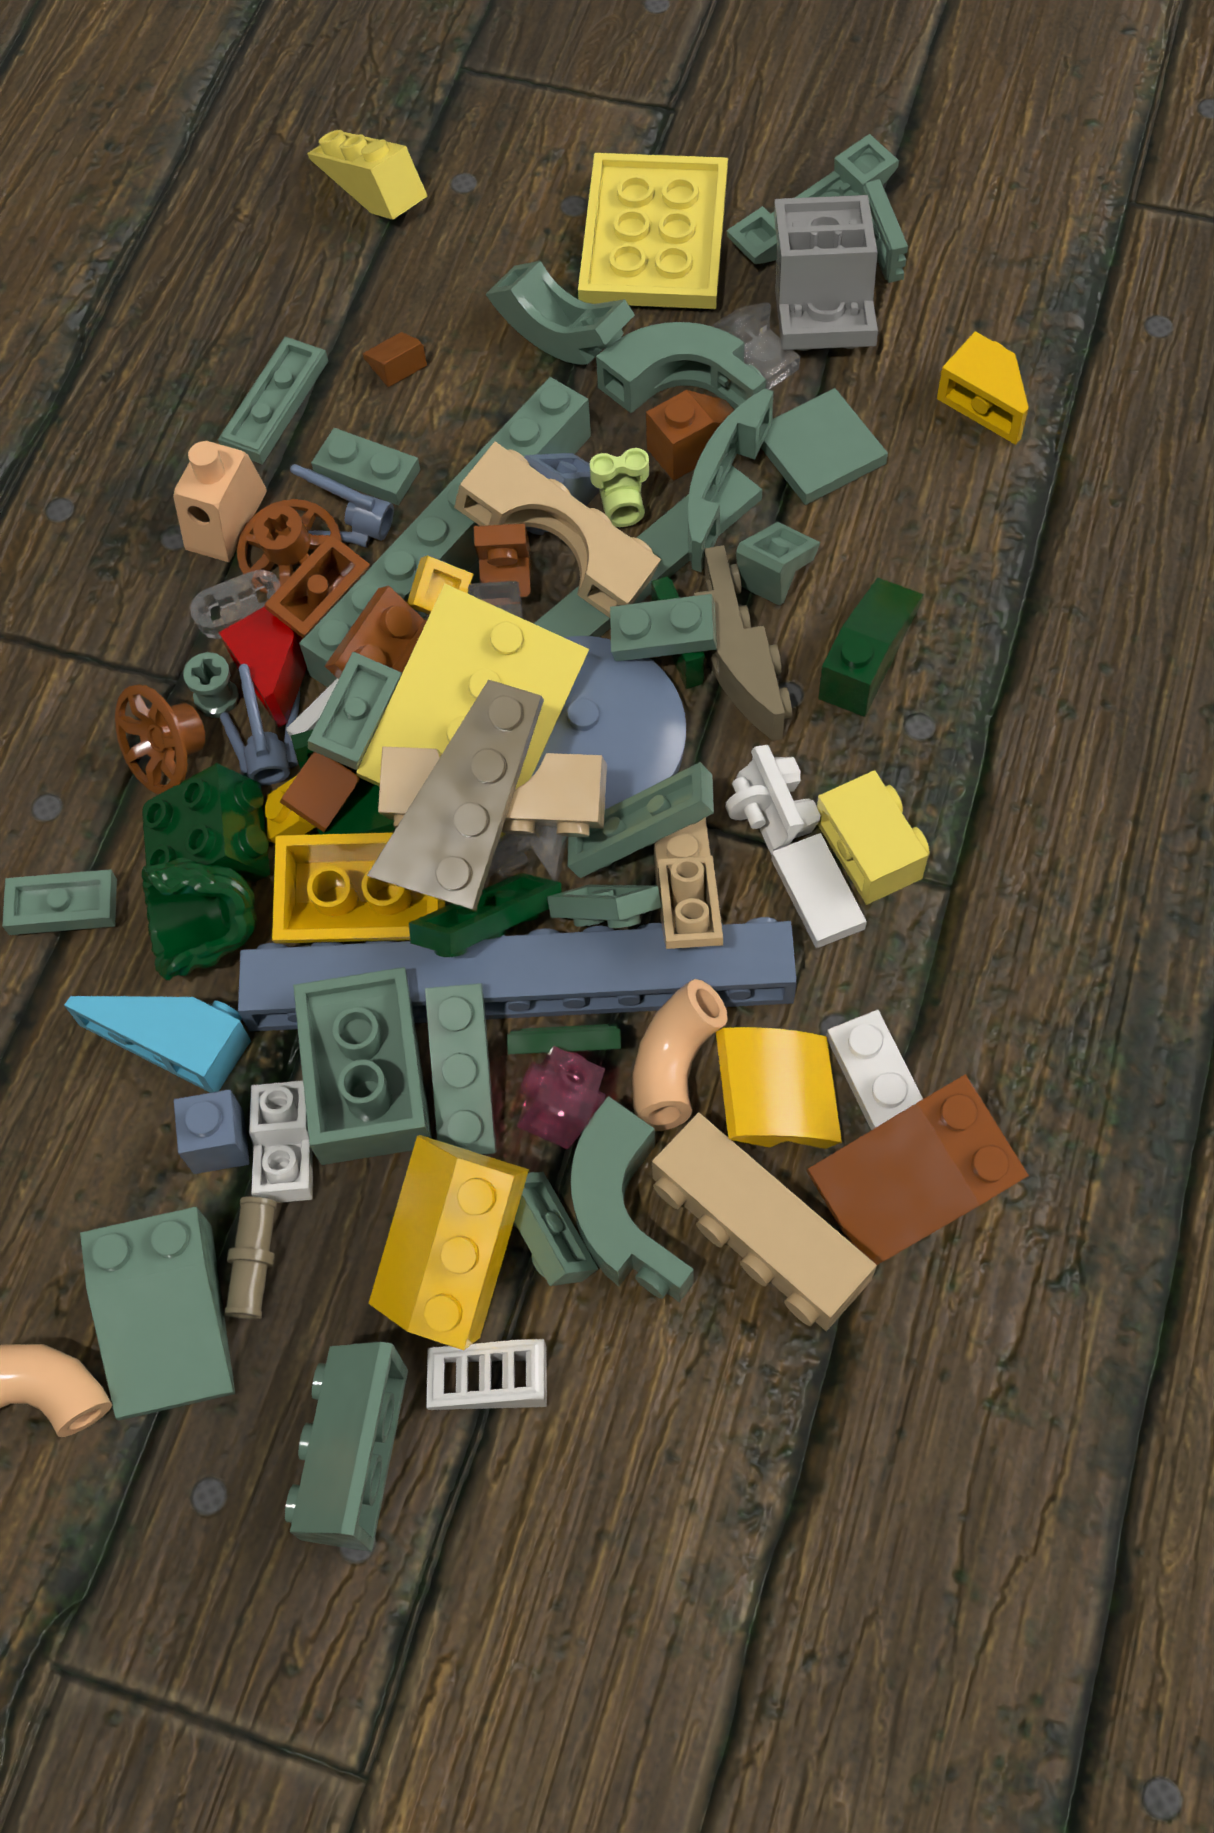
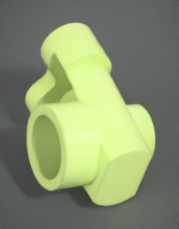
(621, 484)

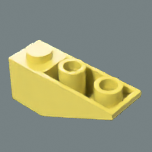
(371, 171)

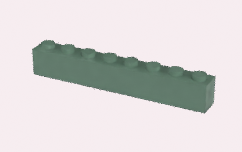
(548, 423)

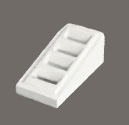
(508, 1397)

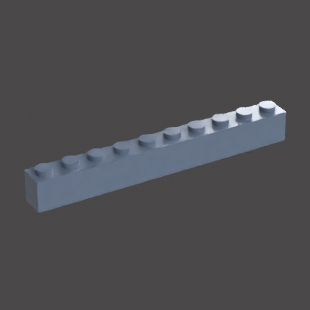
(537, 971)

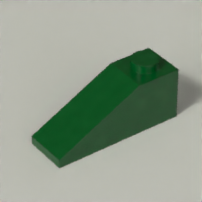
(867, 646)

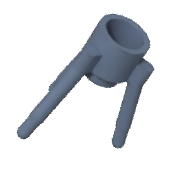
(366, 514)
(265, 756)

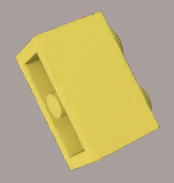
(872, 836)

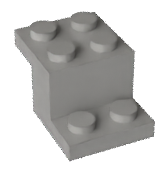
(825, 272)

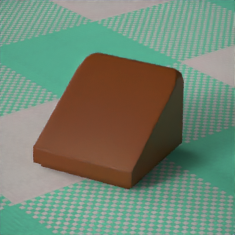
(396, 358)
(320, 790)

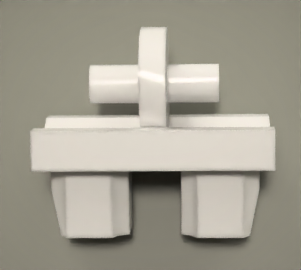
(766, 799)

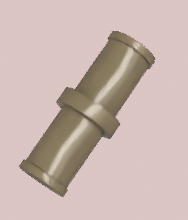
(250, 1258)

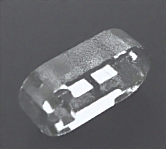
(235, 599)

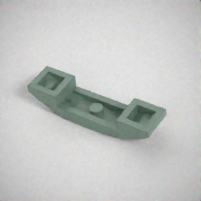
(852, 168)
(738, 434)

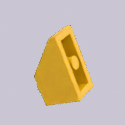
(986, 387)

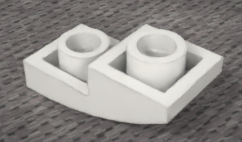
(280, 1142)

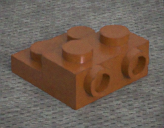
(382, 632)

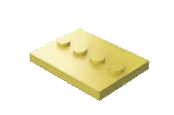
(654, 230)
(452, 662)

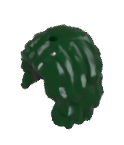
(195, 914)

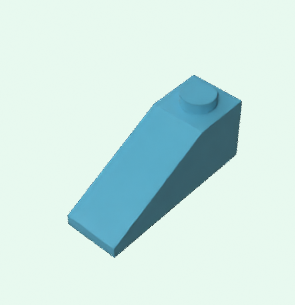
(171, 1032)

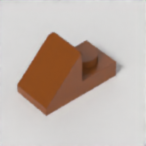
(504, 554)

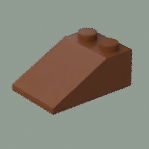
(917, 1171)

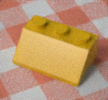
(328, 896)
(447, 1242)

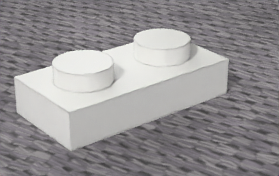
(873, 1067)

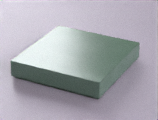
(822, 446)

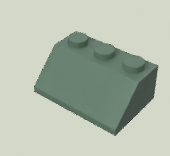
(348, 1446)

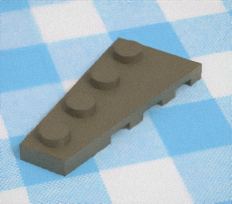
(460, 811)

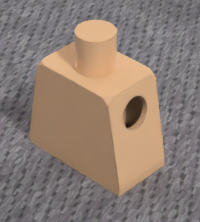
(216, 499)

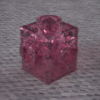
(560, 1096)

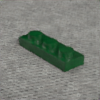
(500, 906)

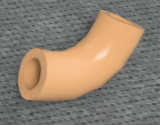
(668, 1054)
(52, 1384)

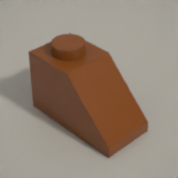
(682, 428)
(317, 585)

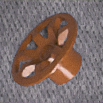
(283, 536)
(164, 735)

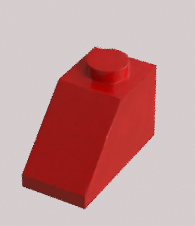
(272, 658)

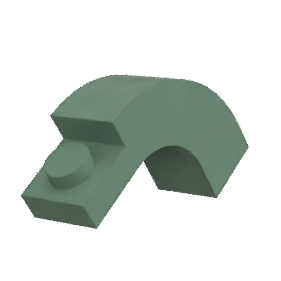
(676, 356)
(602, 1167)

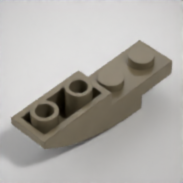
(743, 658)

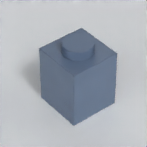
(211, 1131)

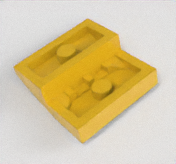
(777, 1087)

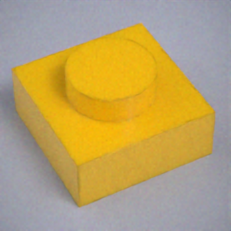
(430, 580)
(282, 819)

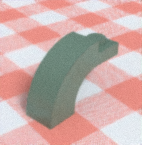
(554, 318)

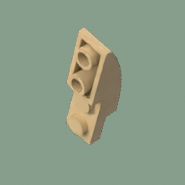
(688, 889)

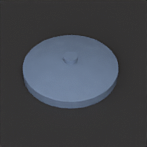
(625, 715)

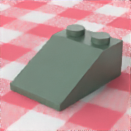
(361, 1066)
(158, 1312)

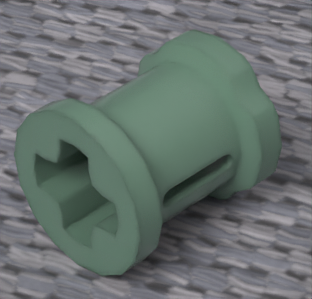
(209, 680)

